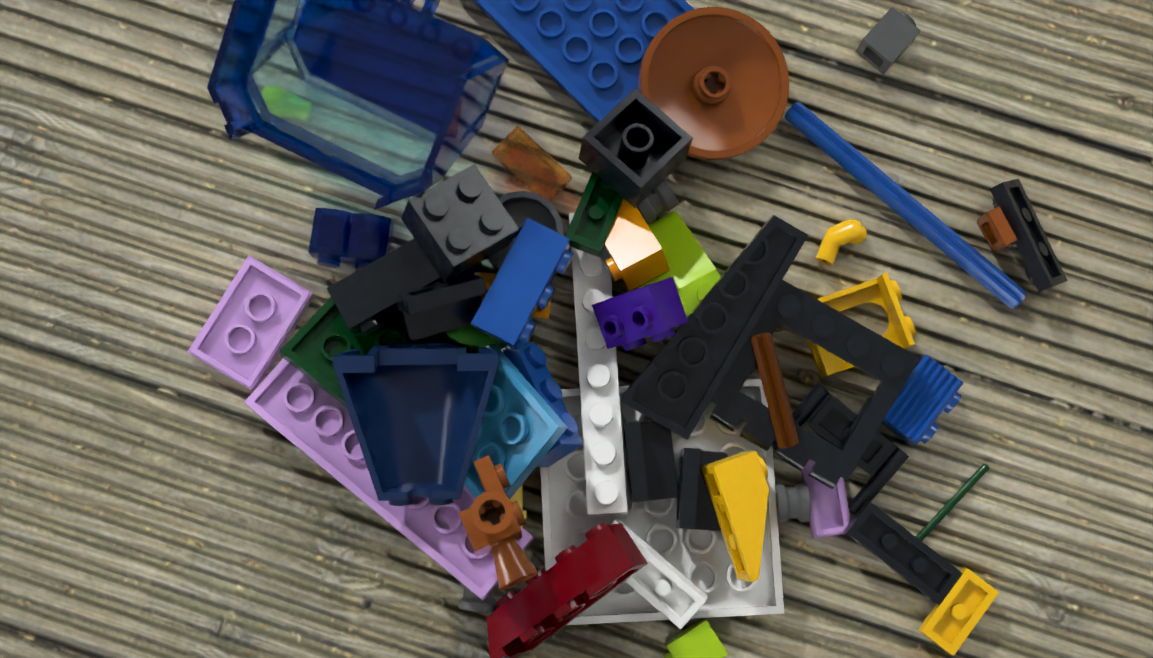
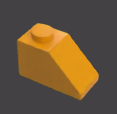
(633, 249)

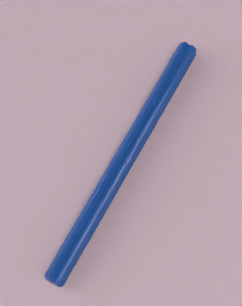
(905, 205)

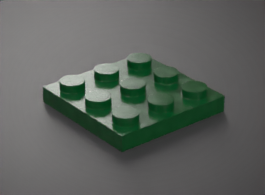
(327, 334)

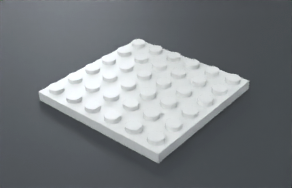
(694, 553)

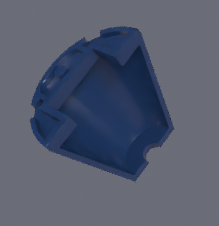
(417, 415)

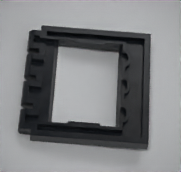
(840, 337)

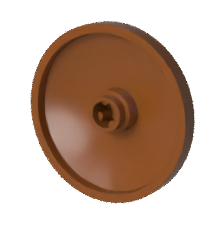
(717, 80)

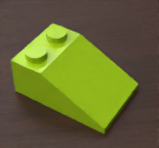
(686, 259)

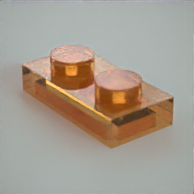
(531, 164)

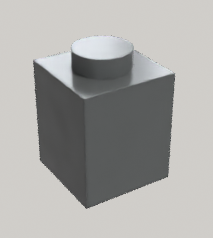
(888, 40)

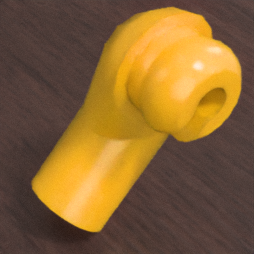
(838, 235)

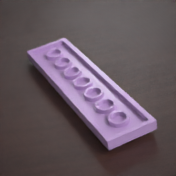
(327, 436)

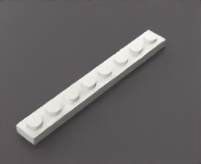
(598, 389)

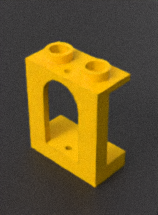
(876, 291)

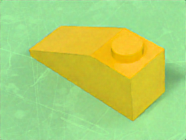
(740, 502)

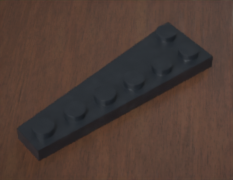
(695, 360)

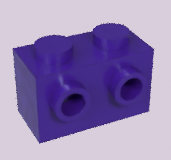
(640, 314)

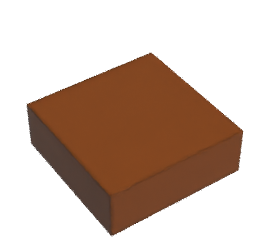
(996, 229)

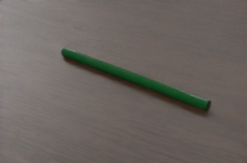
(952, 502)

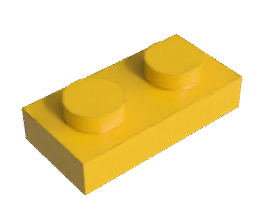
(959, 612)

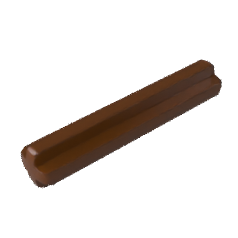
(775, 390)

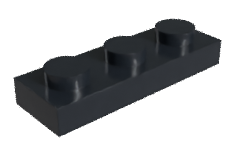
(1032, 243)
(903, 552)

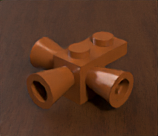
(495, 526)

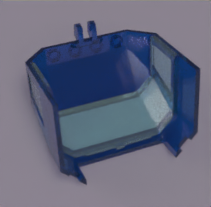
(357, 87)

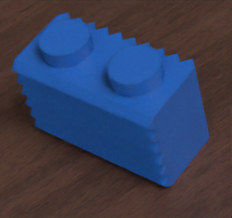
(922, 400)

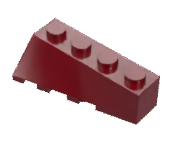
(563, 591)

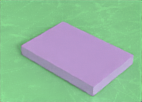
(251, 323)

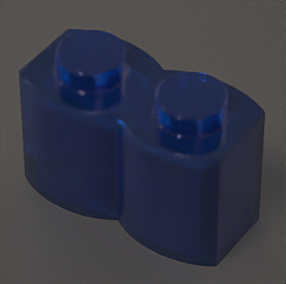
(349, 237)

